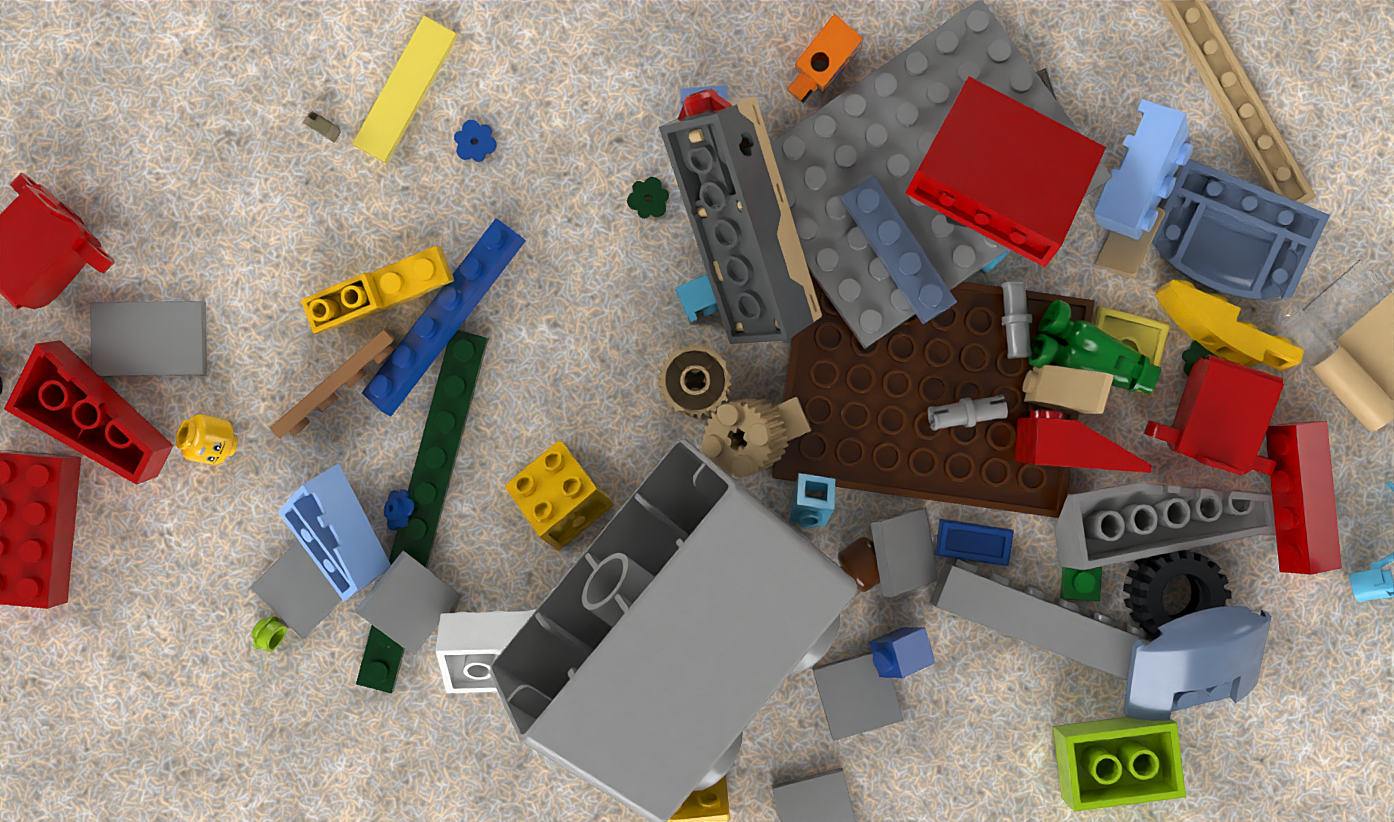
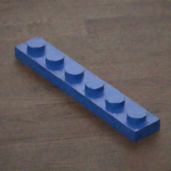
(443, 317)

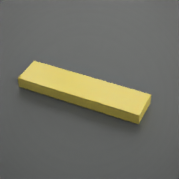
(405, 89)

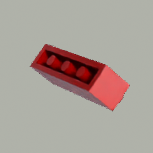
(1303, 498)

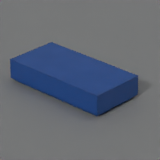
(974, 542)

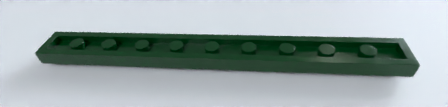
(428, 487)

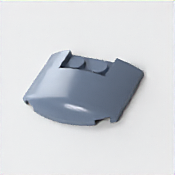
(1236, 234)
(1196, 662)

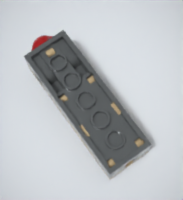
(740, 218)

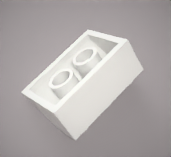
(470, 645)

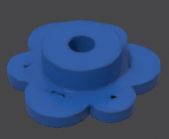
(470, 131)
(398, 509)

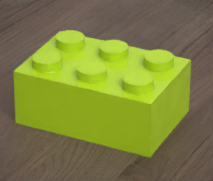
(1118, 762)

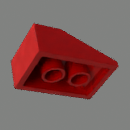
(1069, 443)

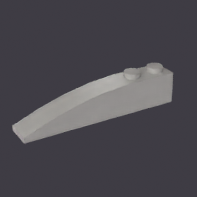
(1154, 520)

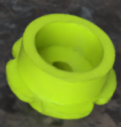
(268, 634)

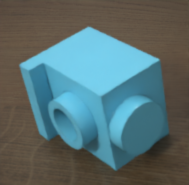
(697, 297)
(811, 510)

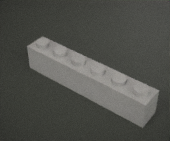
(1036, 620)

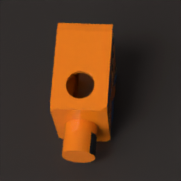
(834, 44)

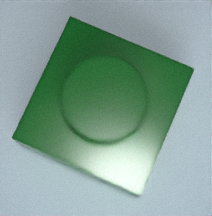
(1081, 584)

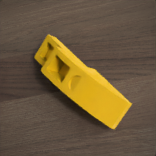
(377, 291)
(1215, 326)

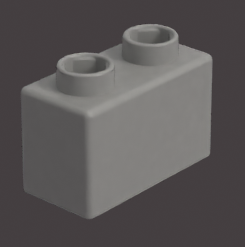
(670, 636)

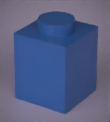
(902, 652)

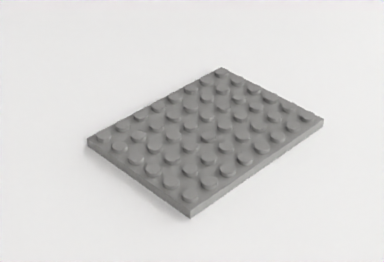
(885, 132)

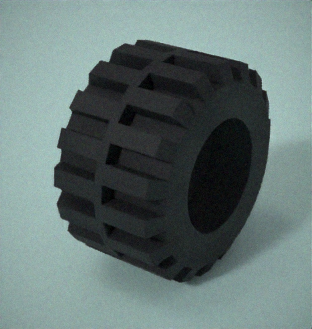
(1156, 572)

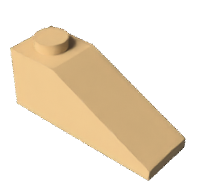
(1068, 389)

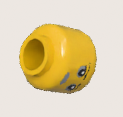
(206, 439)

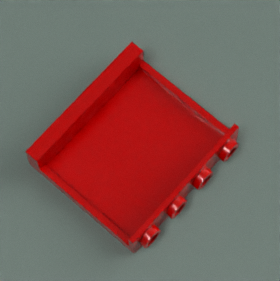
(1007, 172)

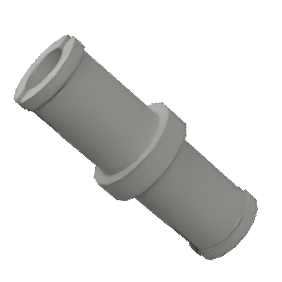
(1016, 319)
(967, 412)

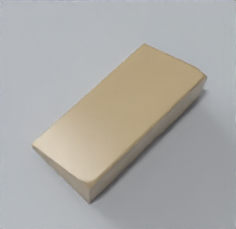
(1124, 254)

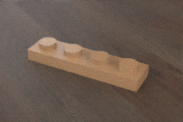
(324, 394)

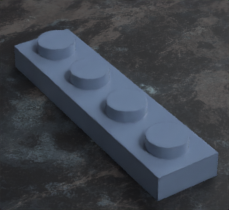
(898, 250)

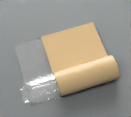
(1351, 342)

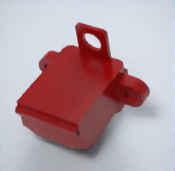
(43, 246)
(1223, 416)

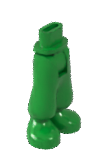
(1090, 350)

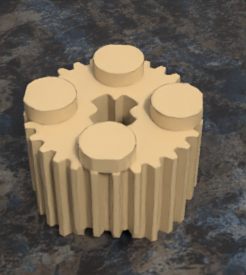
(695, 360)
(744, 436)

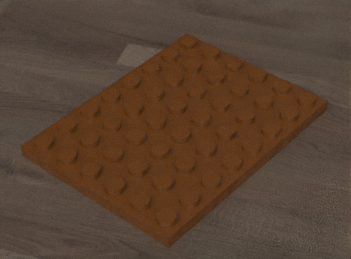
(875, 402)

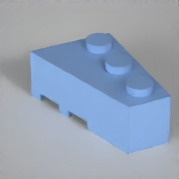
(1145, 171)
(336, 532)

